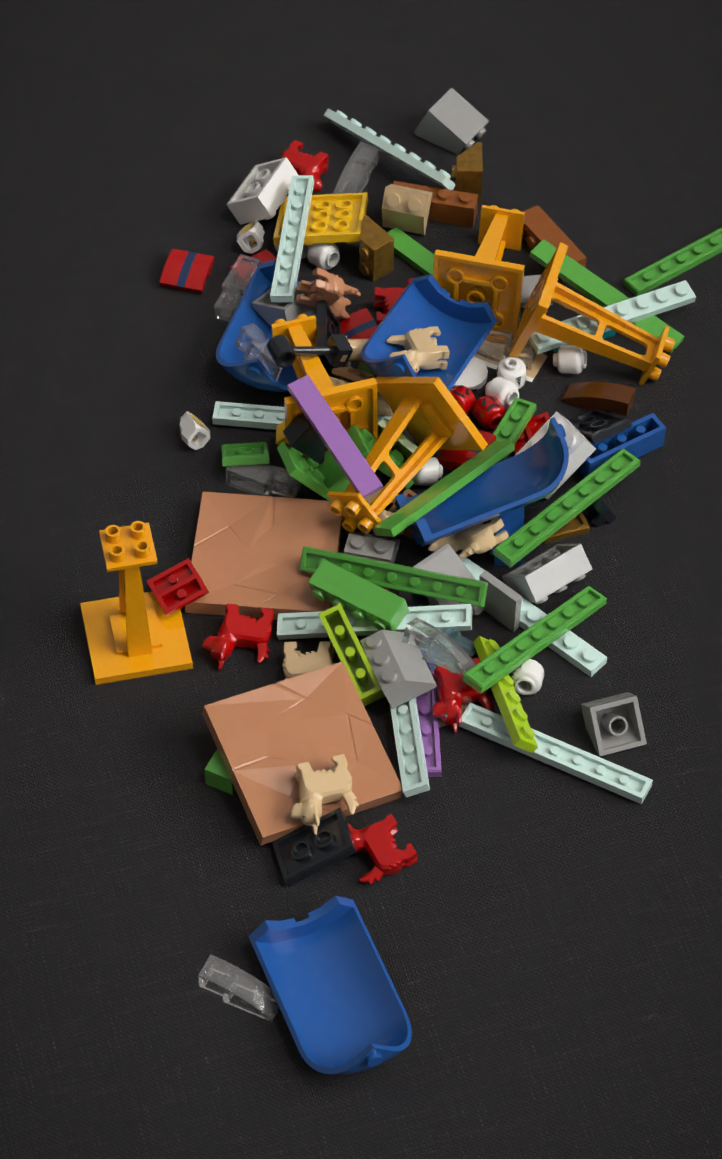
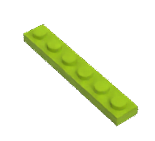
(508, 702)

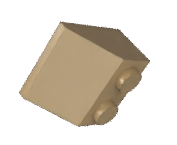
(406, 208)

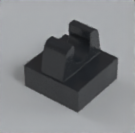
(602, 513)

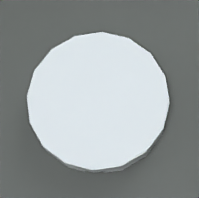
(474, 375)

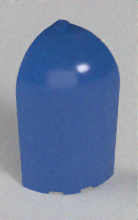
(422, 306)
(231, 357)
(497, 490)
(333, 989)

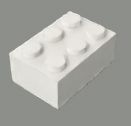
(262, 191)
(578, 446)

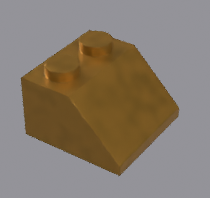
(469, 171)
(375, 250)

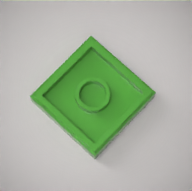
(245, 454)

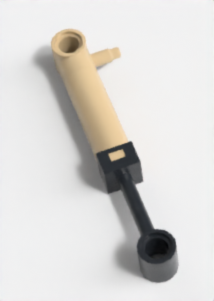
(337, 350)

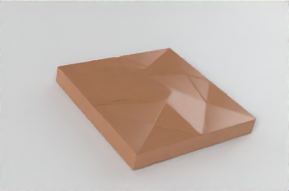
(253, 551)
(294, 723)

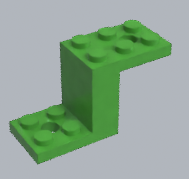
(328, 475)

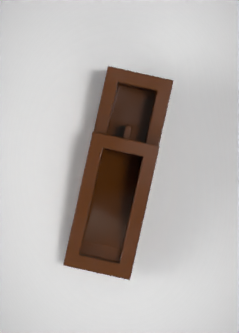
(600, 396)

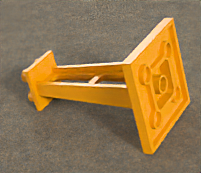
(485, 275)
(535, 320)
(351, 402)
(432, 420)
(131, 632)

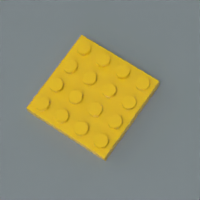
(330, 218)

